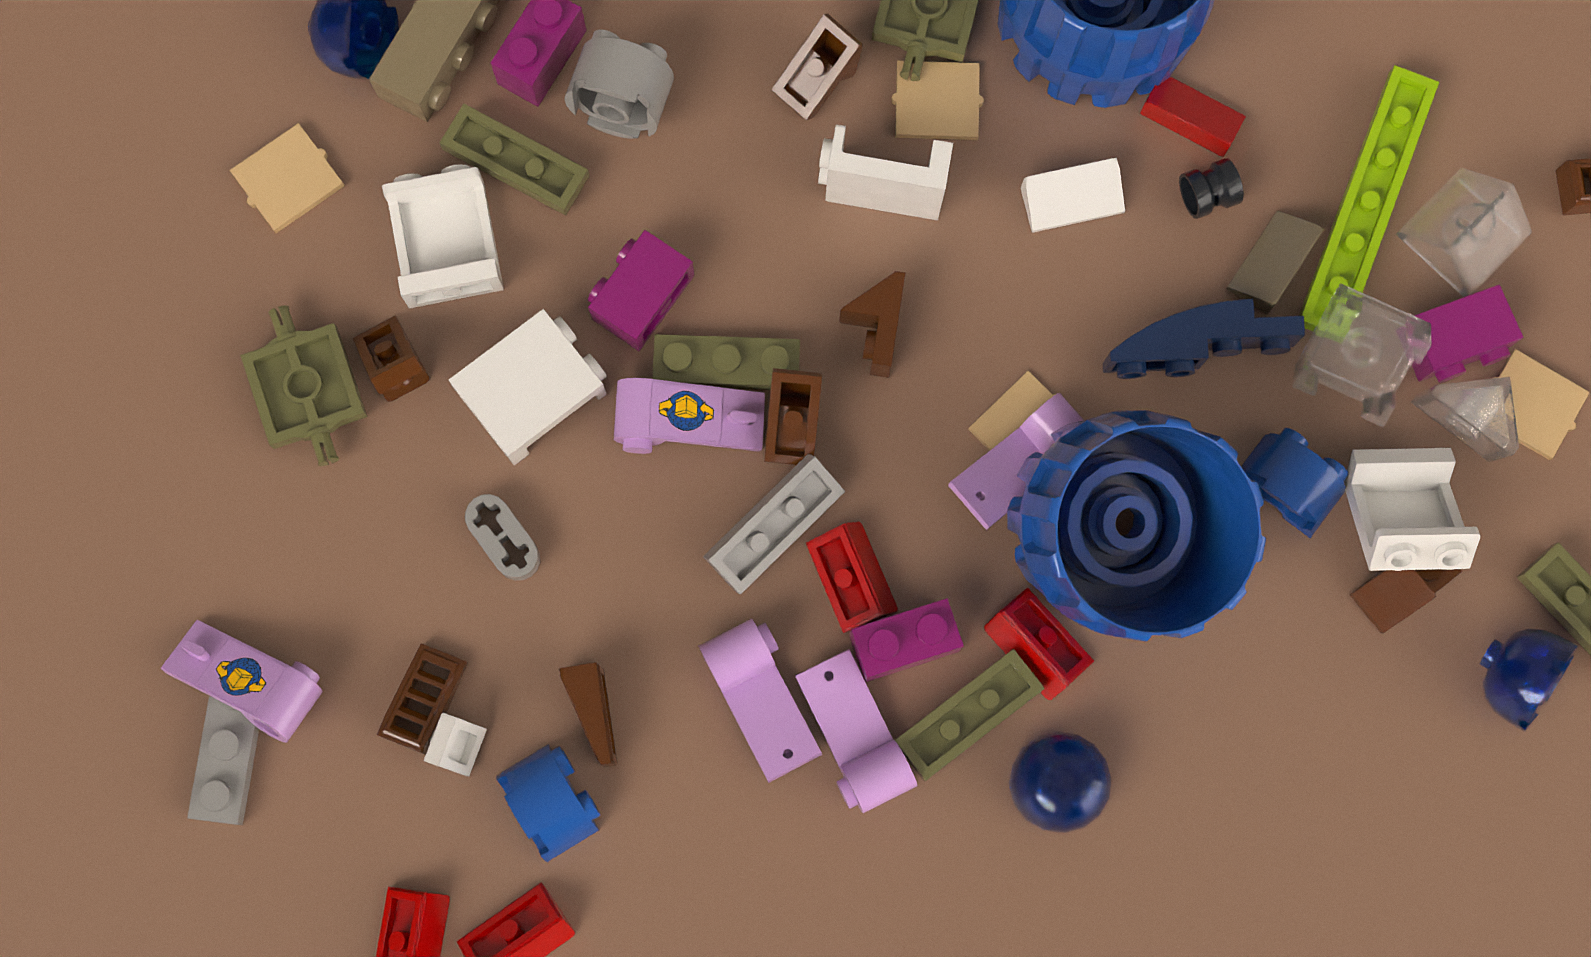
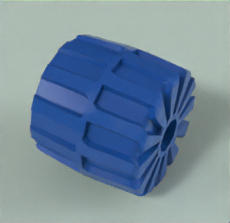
(1101, 44)
(1189, 534)

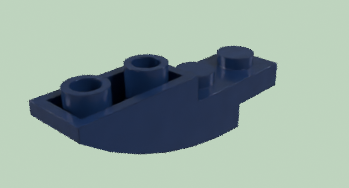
(1183, 339)

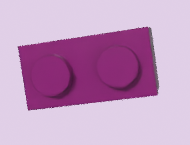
(538, 48)
(640, 289)
(1468, 331)
(906, 640)

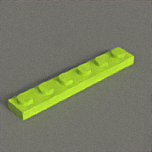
(1371, 189)

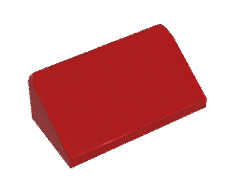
(1193, 115)
(851, 576)
(1040, 642)
(412, 923)
(524, 928)

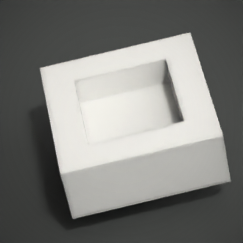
(455, 744)

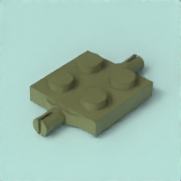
(925, 29)
(303, 386)

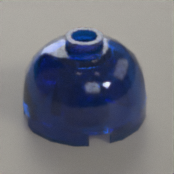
(352, 34)
(1525, 673)
(1060, 782)

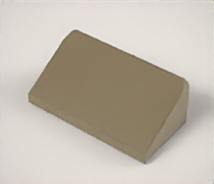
(1274, 260)

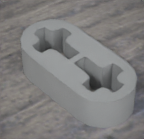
(493, 544)

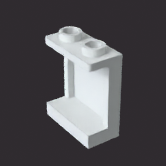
(884, 183)
(443, 236)
(529, 383)
(1408, 510)

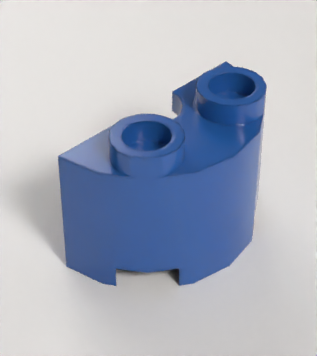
(1296, 479)
(547, 801)

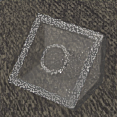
(1468, 229)
(1475, 413)

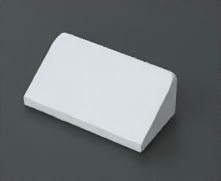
(1073, 195)

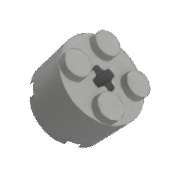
(620, 85)

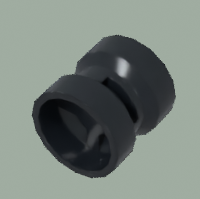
(1211, 188)

